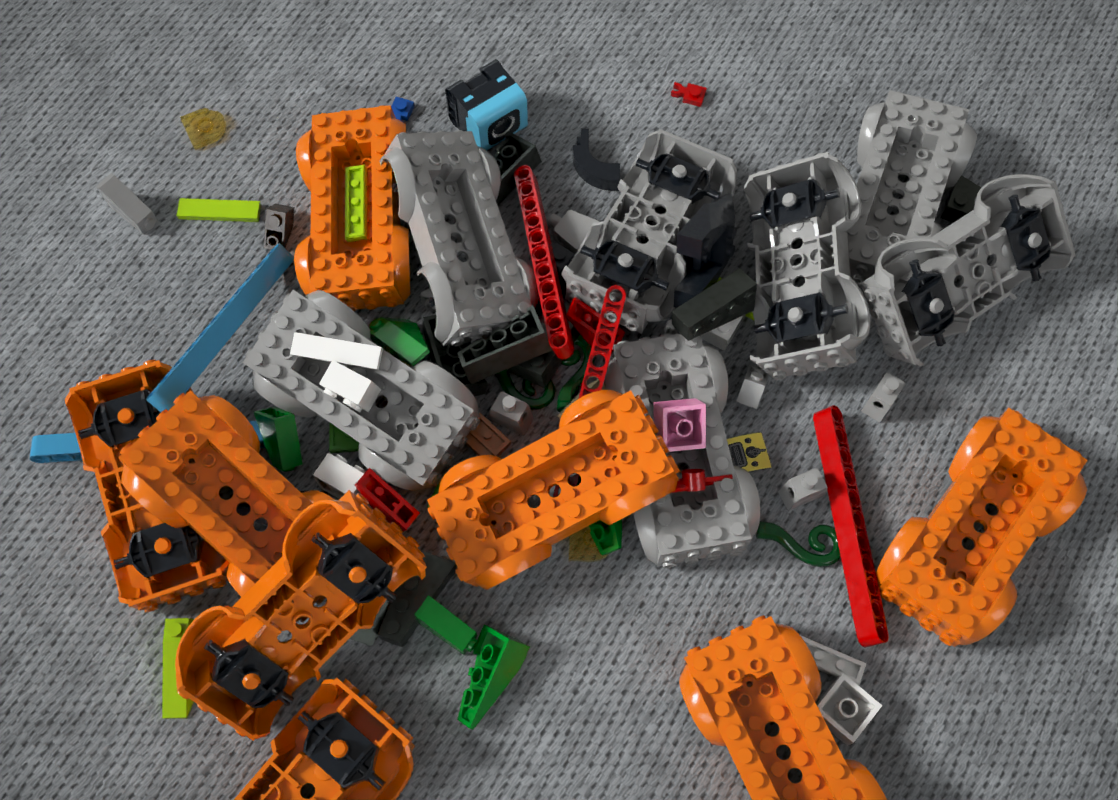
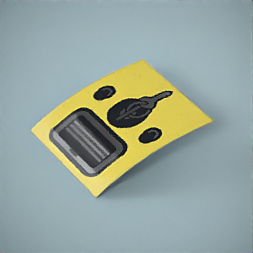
(749, 452)

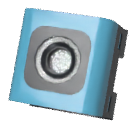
(488, 105)

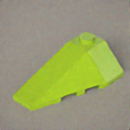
(172, 703)

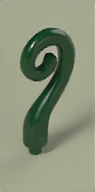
(568, 390)
(534, 404)
(774, 532)

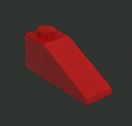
(586, 322)
(386, 499)

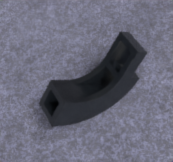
(594, 172)

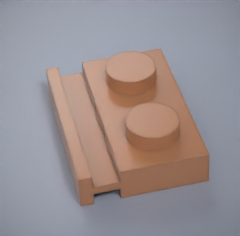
(487, 439)

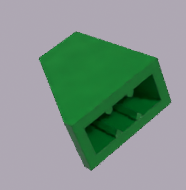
(280, 437)
(446, 626)

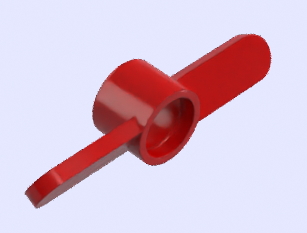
(695, 480)

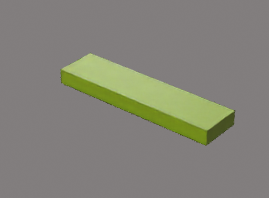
(355, 203)
(219, 210)

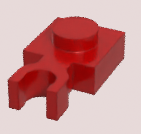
(691, 94)

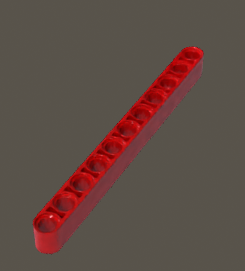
(544, 263)
(600, 350)
(850, 528)

